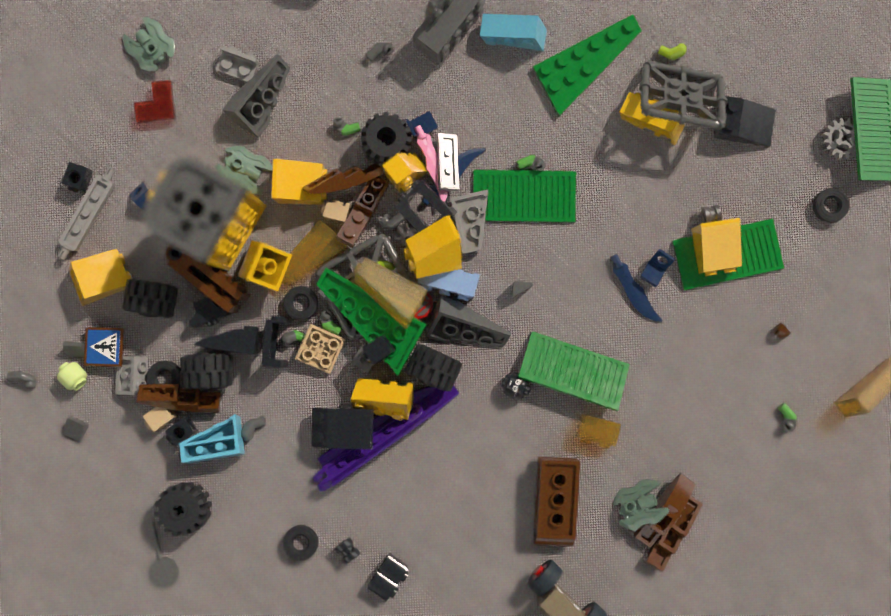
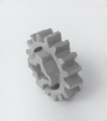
(838, 130)

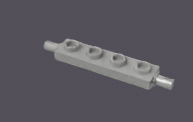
(86, 213)

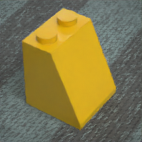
(289, 179)
(718, 246)
(434, 249)
(264, 265)
(99, 276)

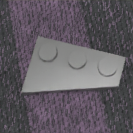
(470, 219)

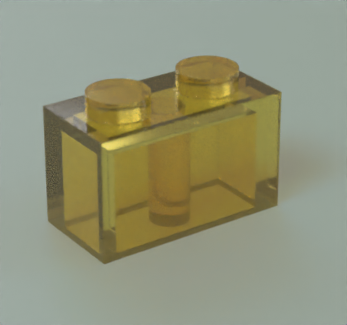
(598, 430)

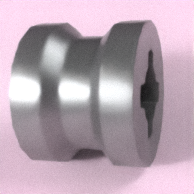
(711, 214)

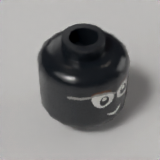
(515, 387)

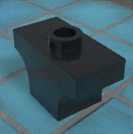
(207, 313)

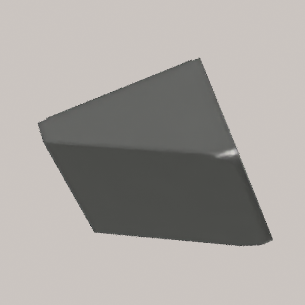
(518, 287)
(74, 349)
(75, 428)

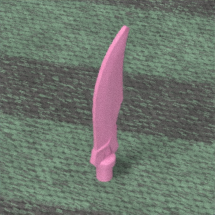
(425, 143)

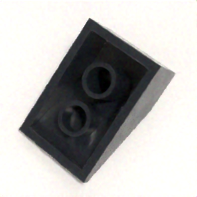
(747, 122)
(239, 340)
(342, 428)

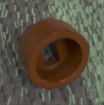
(781, 331)

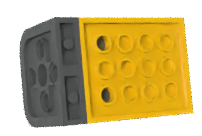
(202, 212)

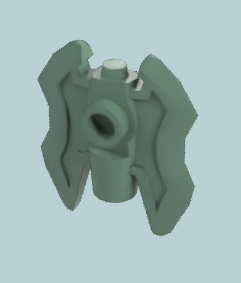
(151, 46)
(244, 167)
(637, 505)

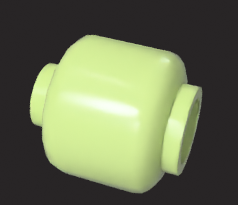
(72, 376)

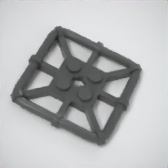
(683, 95)
(349, 254)

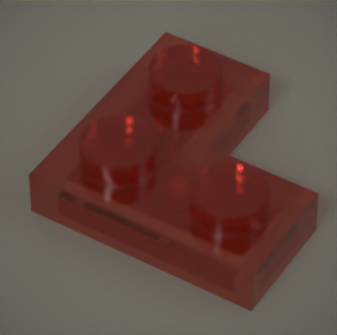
(161, 107)

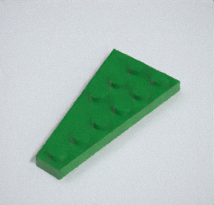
(577, 67)
(371, 318)

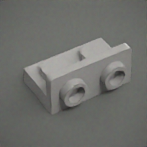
(237, 64)
(131, 374)

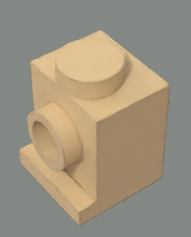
(336, 211)

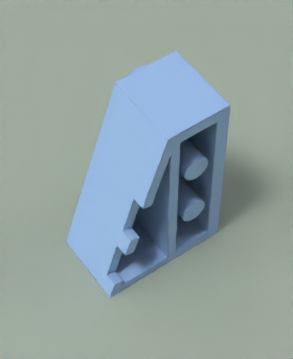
(452, 282)

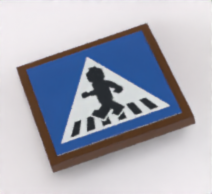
(104, 347)

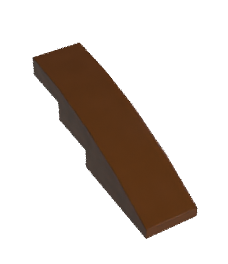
(336, 180)
(176, 398)
(667, 545)

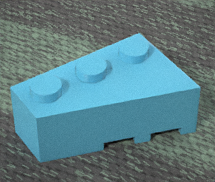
(513, 31)
(215, 443)

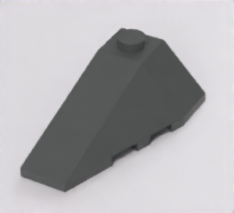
(255, 100)
(460, 323)

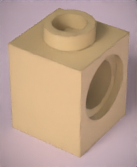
(159, 418)

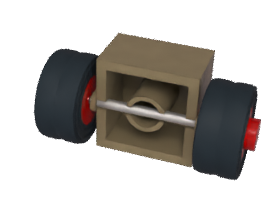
(552, 598)

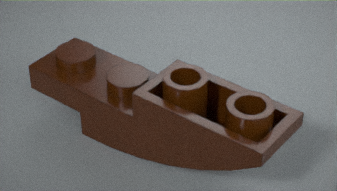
(362, 212)
(674, 499)

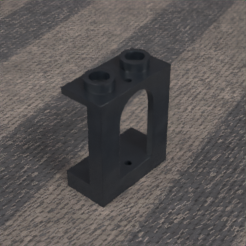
(422, 188)
(270, 343)

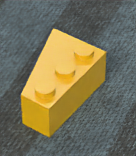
(632, 114)
(404, 170)
(383, 398)

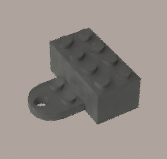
(444, 25)

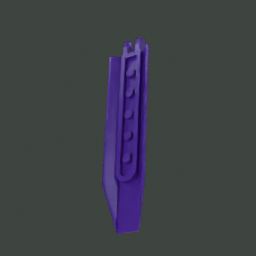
(340, 462)

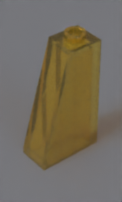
(312, 252)
(391, 291)
(867, 392)

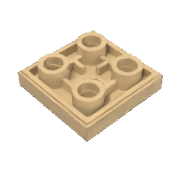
(319, 348)

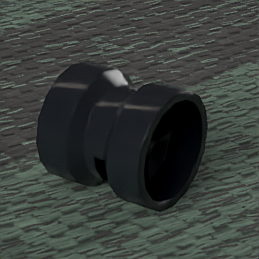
(347, 550)

